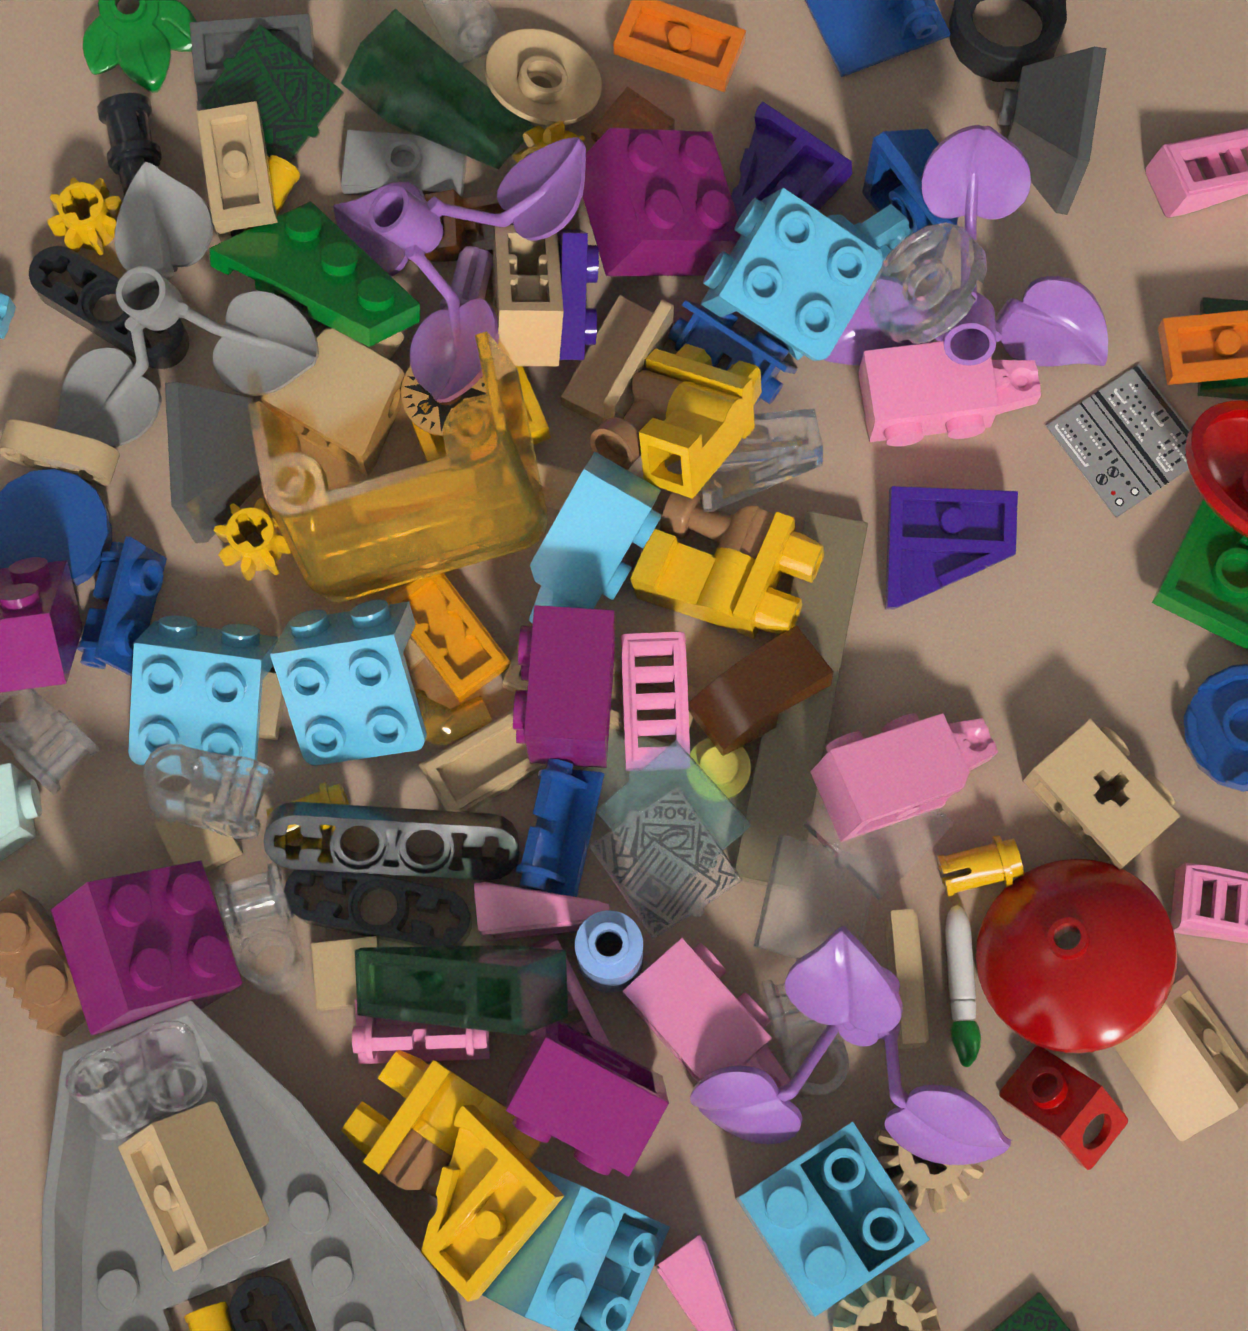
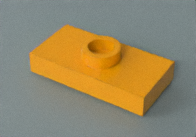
(451, 635)

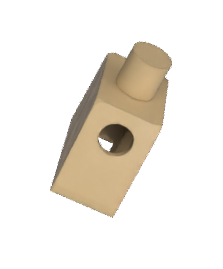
(344, 399)

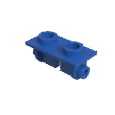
(719, 336)
(130, 582)
(563, 829)

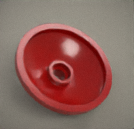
(1219, 461)
(1082, 994)

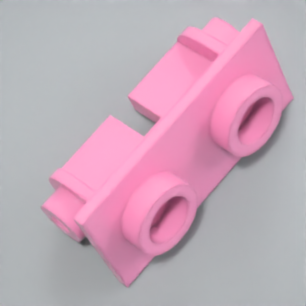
(380, 1038)

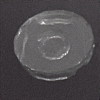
(927, 283)

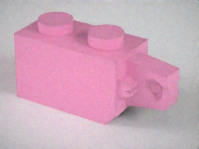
(924, 393)
(899, 771)
(699, 1016)

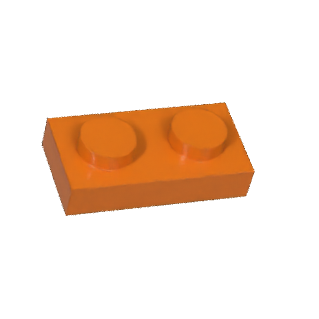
(680, 42)
(1205, 347)

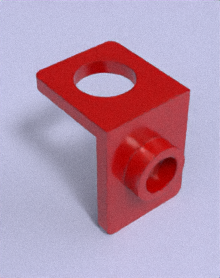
(1064, 1104)

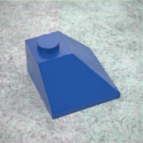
(896, 175)

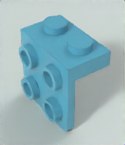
(792, 274)
(350, 682)
(198, 687)

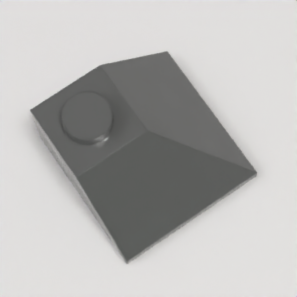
(1054, 121)
(208, 455)

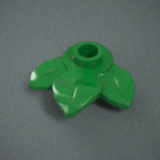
(138, 40)

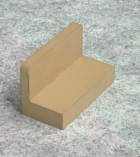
(236, 168)
(604, 378)
(1188, 1063)
(193, 1183)

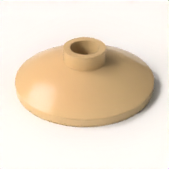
(543, 77)

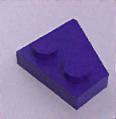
(790, 159)
(577, 267)
(944, 537)

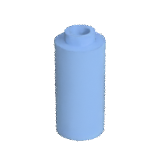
(613, 972)

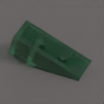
(431, 94)
(464, 986)

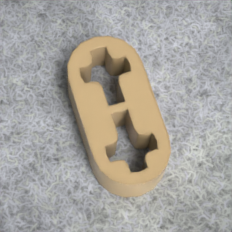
(52, 448)

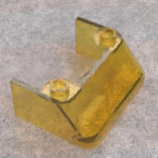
(418, 519)

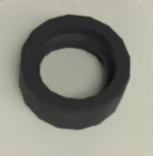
(998, 61)

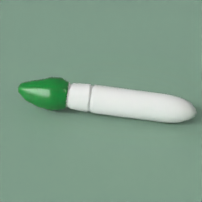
(962, 993)

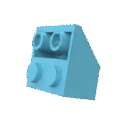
(832, 1219)
(581, 1263)

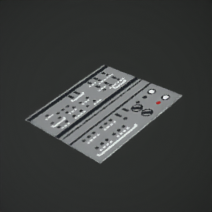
(1124, 440)

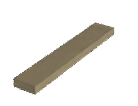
(782, 781)

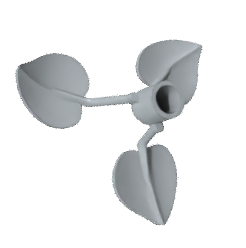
(259, 347)

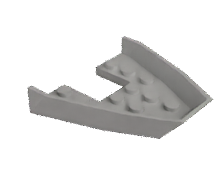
(347, 1250)

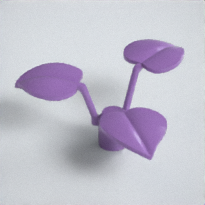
(401, 225)
(1058, 317)
(860, 1000)

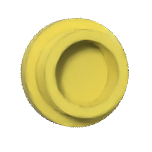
(728, 771)

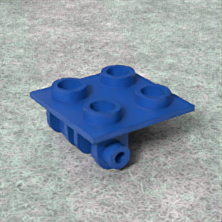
(875, 30)

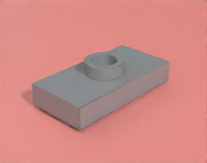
(387, 158)

